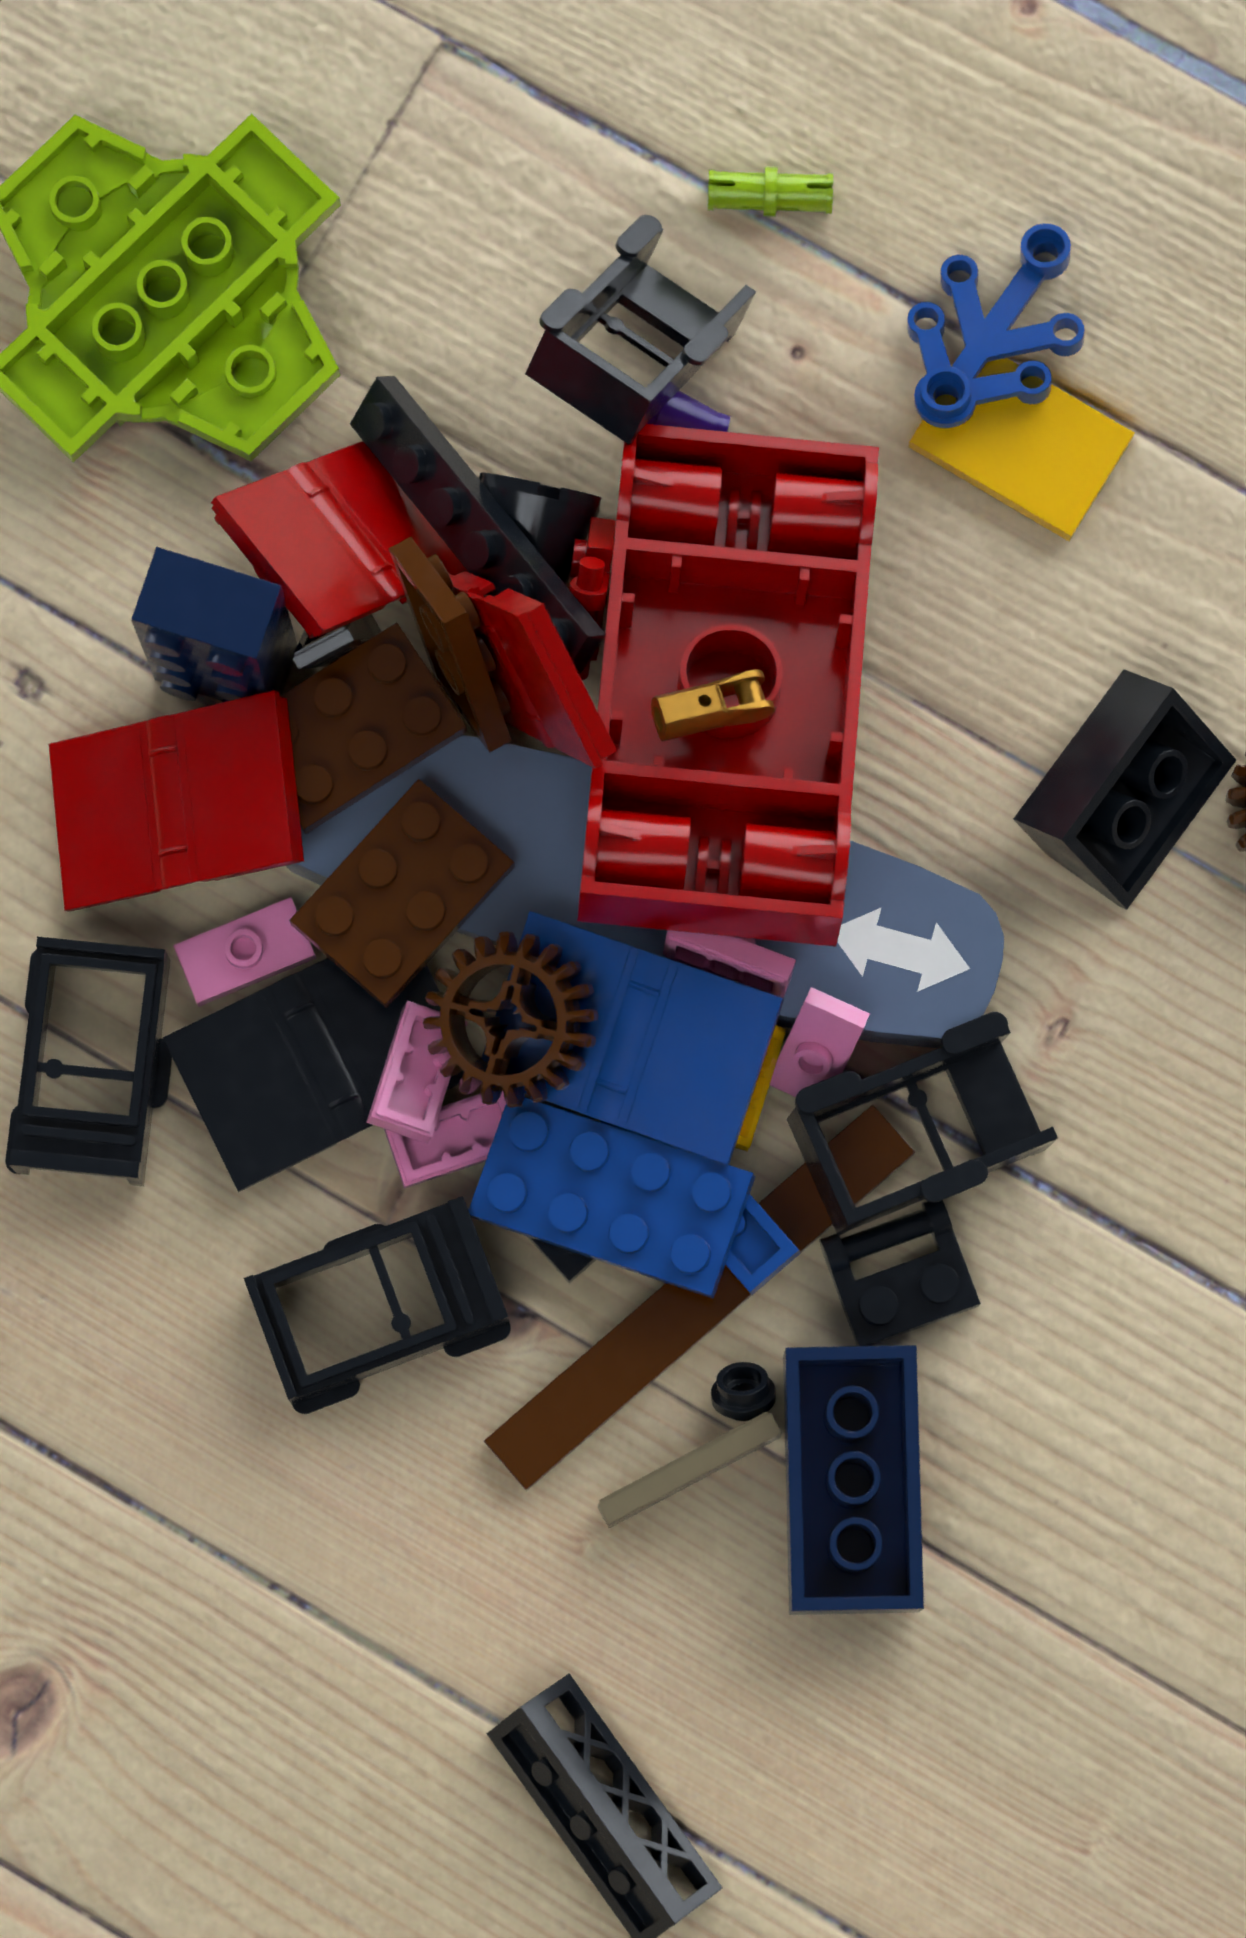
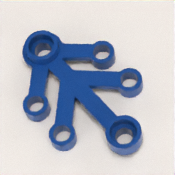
(991, 337)

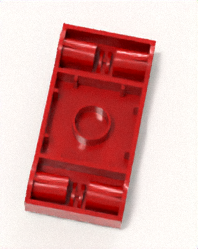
(721, 567)

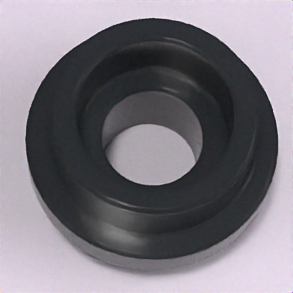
(743, 1391)

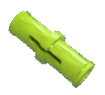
(770, 191)

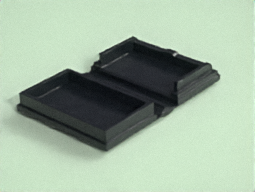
(290, 1067)

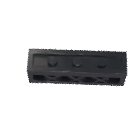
(596, 1816)

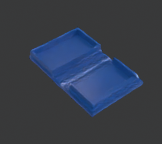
(670, 1045)

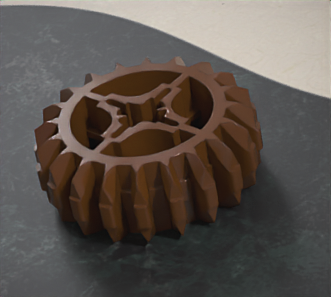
(503, 1046)

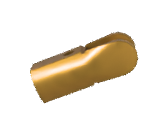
(704, 707)

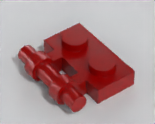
(592, 570)

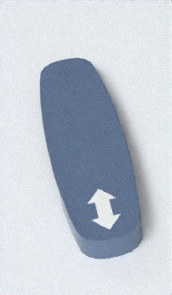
(908, 940)

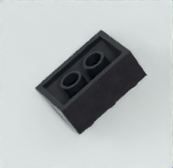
(1126, 787)

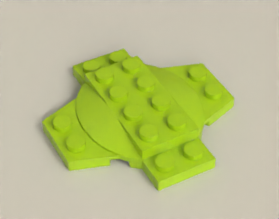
(164, 288)

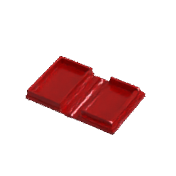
(328, 535)
(536, 672)
(176, 801)

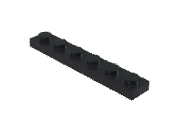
(466, 511)

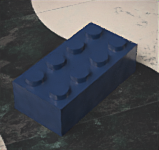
(212, 629)
(853, 1480)

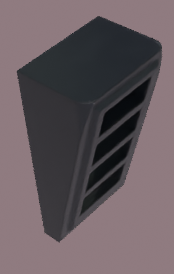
(331, 646)

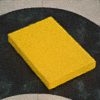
(1032, 457)

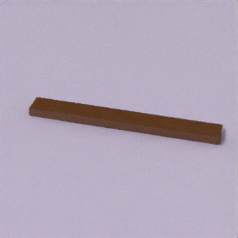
(677, 1318)

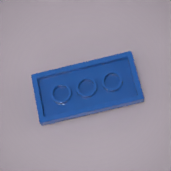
(612, 1195)

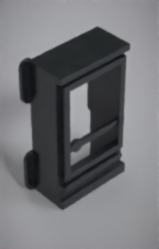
(595, 384)
(987, 1095)
(84, 1139)
(458, 1277)

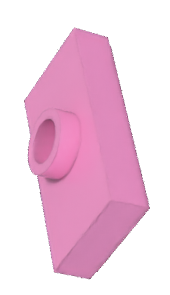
(243, 952)
(733, 959)
(818, 1042)
(411, 1079)
(458, 1141)

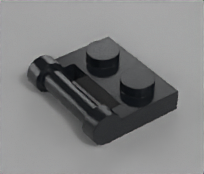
(907, 1293)

